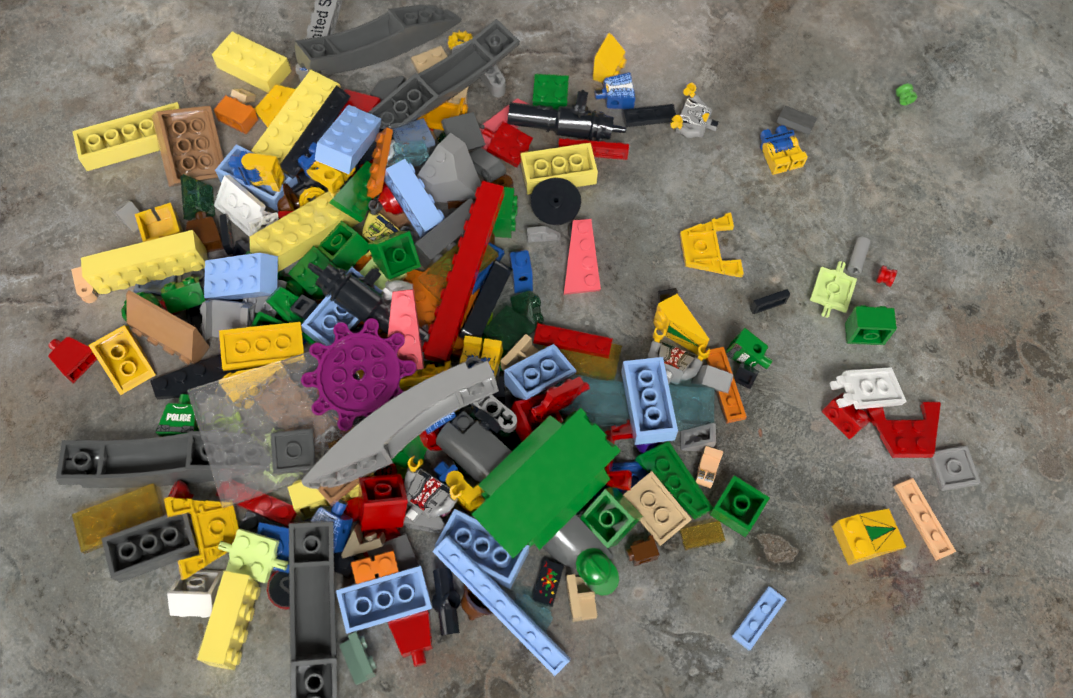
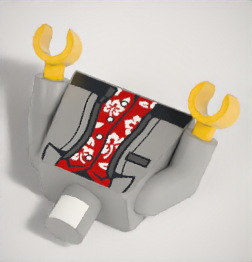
(678, 363)
(427, 494)

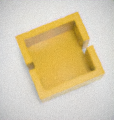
(153, 229)

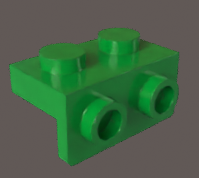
(183, 294)

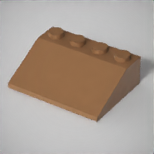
(188, 143)
(164, 329)

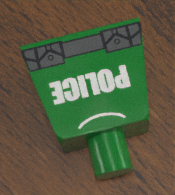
(748, 350)
(177, 418)

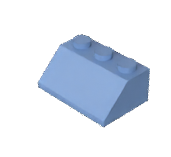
(537, 372)

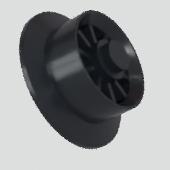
(555, 201)

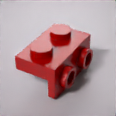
(846, 418)

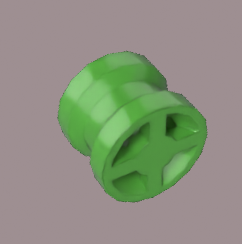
(906, 94)

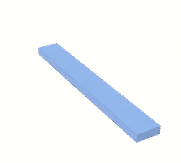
(501, 605)

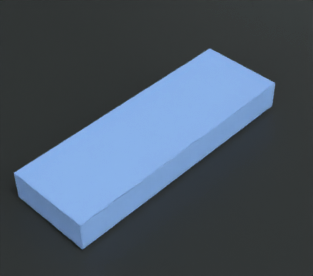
(759, 618)

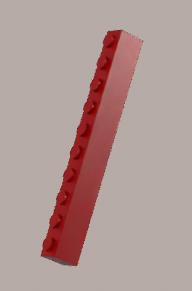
(464, 273)

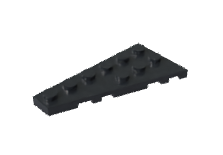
(190, 377)

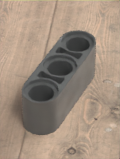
(487, 165)

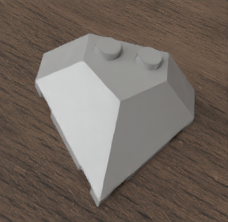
(450, 172)

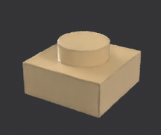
(243, 95)

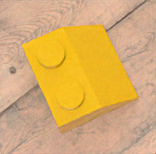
(609, 59)

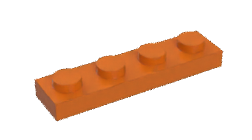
(379, 163)
(731, 401)

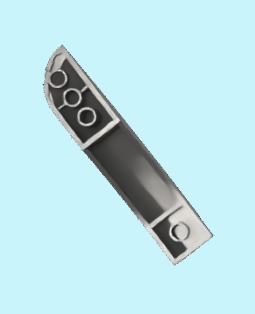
(376, 40)
(446, 78)
(481, 453)
(134, 462)
(312, 610)

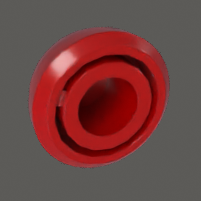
(180, 491)

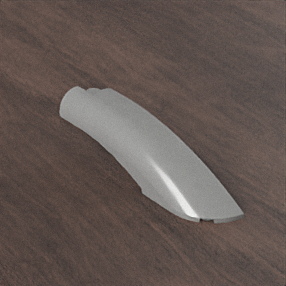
(398, 422)

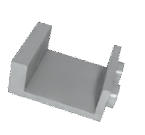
(224, 315)

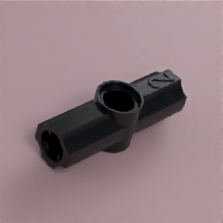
(446, 601)

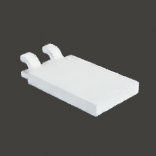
(239, 204)
(869, 388)

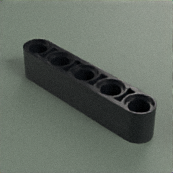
(485, 300)

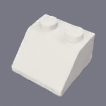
(195, 594)

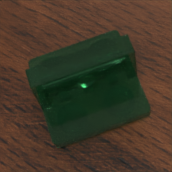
(196, 197)
(508, 328)

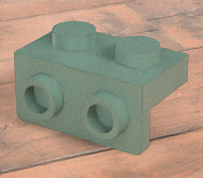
(357, 659)

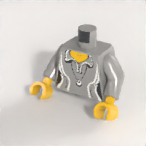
(694, 116)

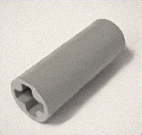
(859, 255)

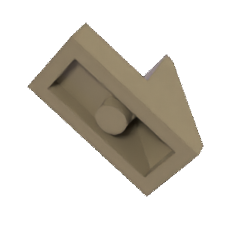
(358, 543)

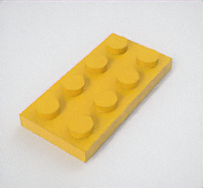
(259, 345)

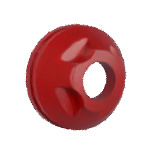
(389, 202)

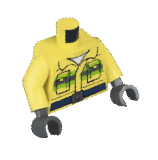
(378, 226)

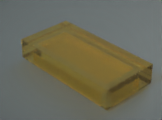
(702, 535)

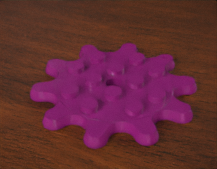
(339, 364)

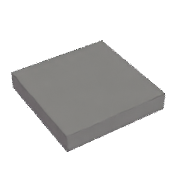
(954, 468)

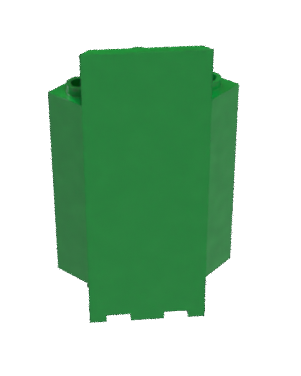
(545, 482)

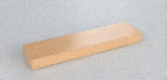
(924, 519)

